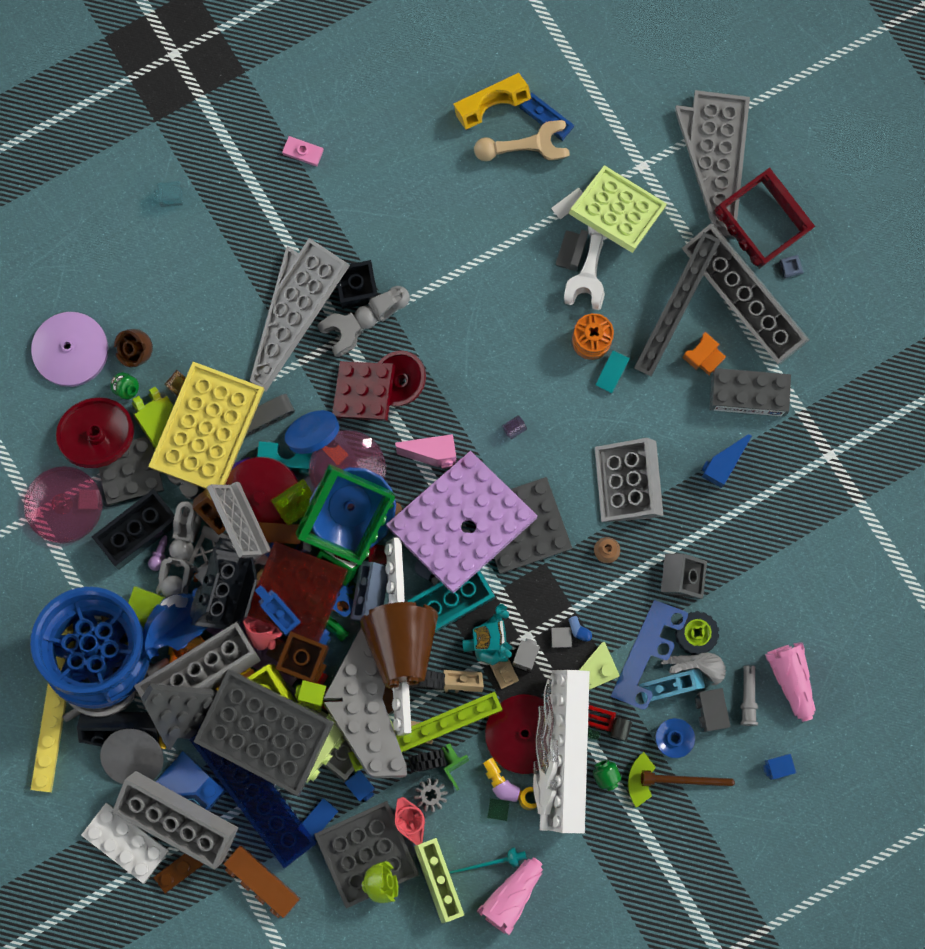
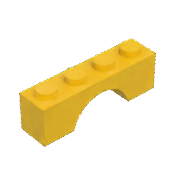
(510, 90)

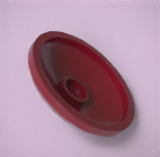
(407, 368)

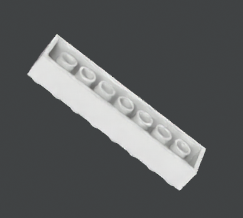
(570, 709)

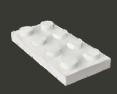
(125, 843)

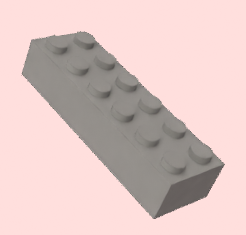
(207, 663)
(175, 820)

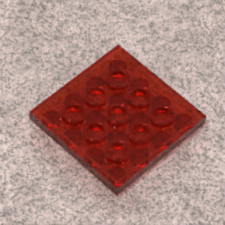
(304, 585)

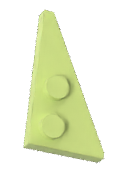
(600, 666)

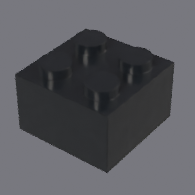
(357, 285)

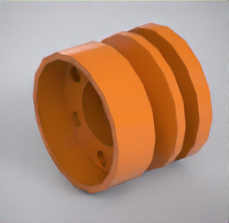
(592, 346)

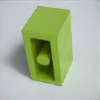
(310, 695)

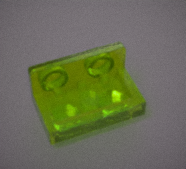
(293, 502)

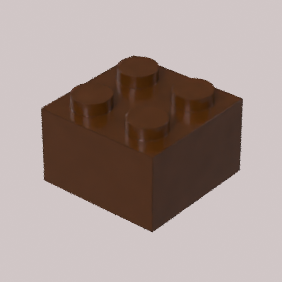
(302, 657)

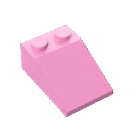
(433, 451)

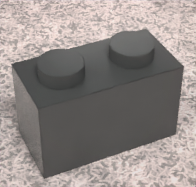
(712, 709)

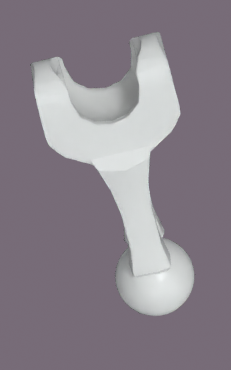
(587, 279)

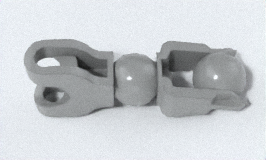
(365, 317)
(181, 549)

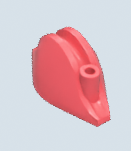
(261, 634)
(409, 820)

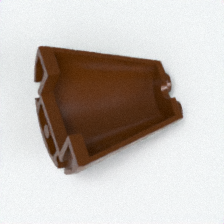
(400, 640)

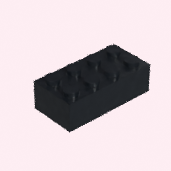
(135, 529)

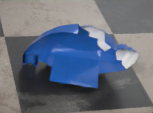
(170, 625)

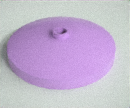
(79, 362)

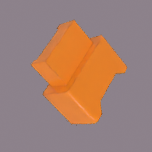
(705, 355)

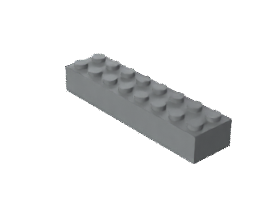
(750, 299)

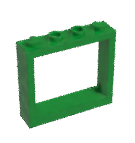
(317, 502)

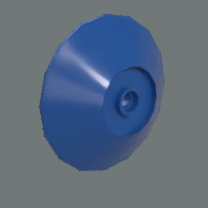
(347, 525)

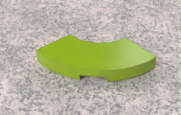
(637, 792)

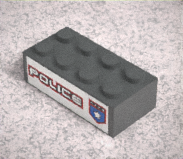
(750, 392)

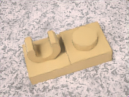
(504, 674)
(463, 681)

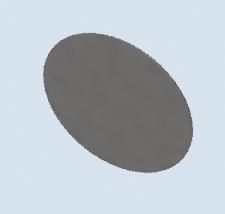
(130, 752)

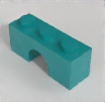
(298, 462)

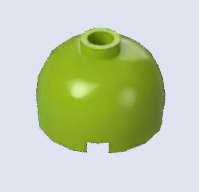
(380, 883)

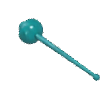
(512, 857)

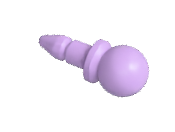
(155, 561)

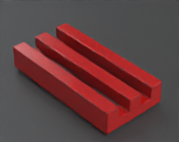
(602, 727)

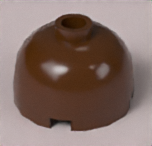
(133, 347)

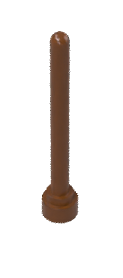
(649, 778)

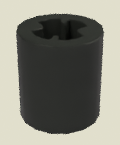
(621, 729)

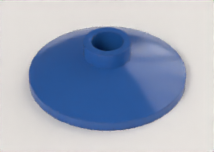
(685, 736)

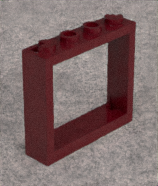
(783, 198)

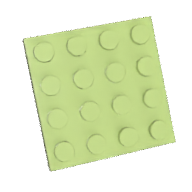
(617, 209)

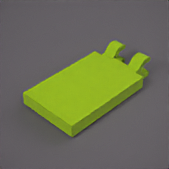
(153, 415)

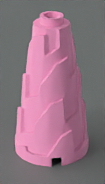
(793, 675)
(508, 900)

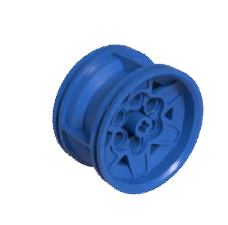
(79, 608)

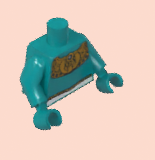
(490, 639)

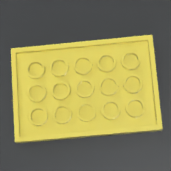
(206, 427)

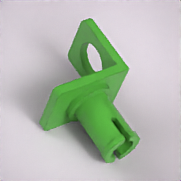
(453, 761)

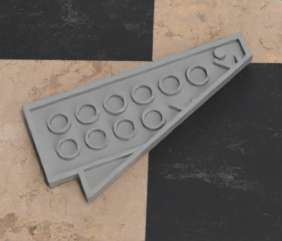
(716, 146)
(299, 294)

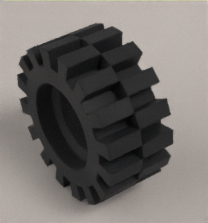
(427, 761)

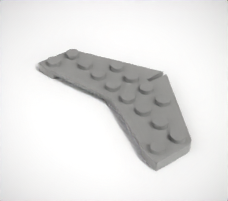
(363, 715)

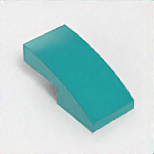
(612, 371)

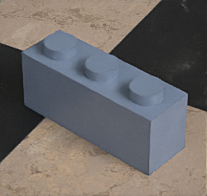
(369, 589)

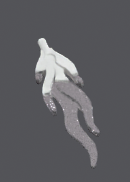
(547, 755)

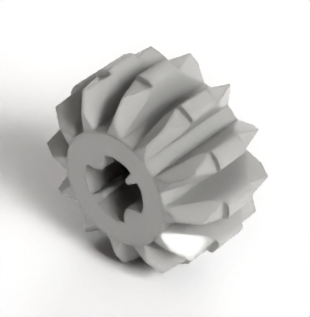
(433, 801)

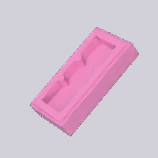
(303, 151)

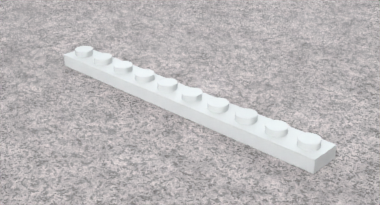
(395, 592)

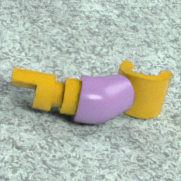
(504, 789)

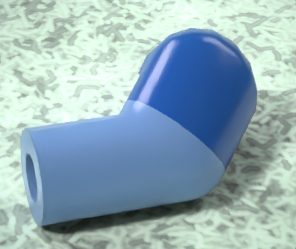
(579, 631)

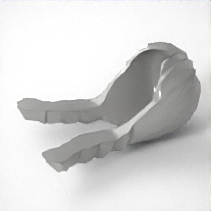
(708, 663)

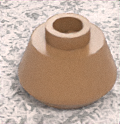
(601, 552)

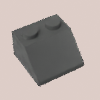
(684, 576)

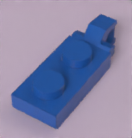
(277, 610)

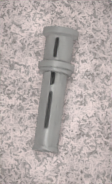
(749, 706)

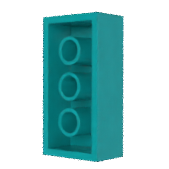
(457, 605)

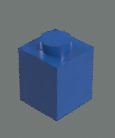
(779, 767)
(360, 786)

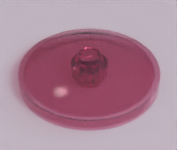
(345, 451)
(63, 504)

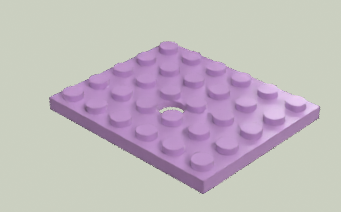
(434, 521)

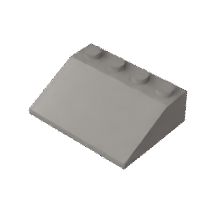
(629, 480)

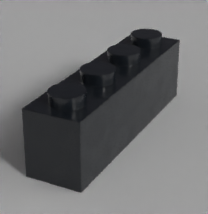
(97, 729)

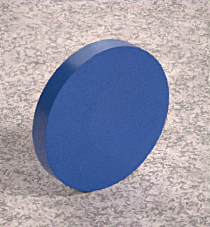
(312, 432)

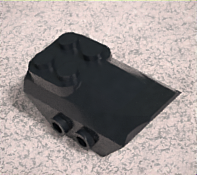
(225, 589)

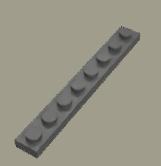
(677, 304)

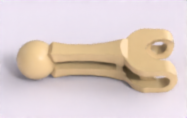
(487, 149)

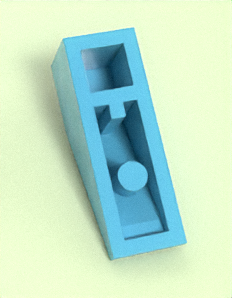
(674, 685)

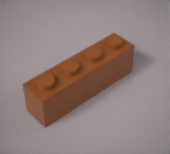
(262, 882)

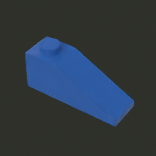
(722, 464)

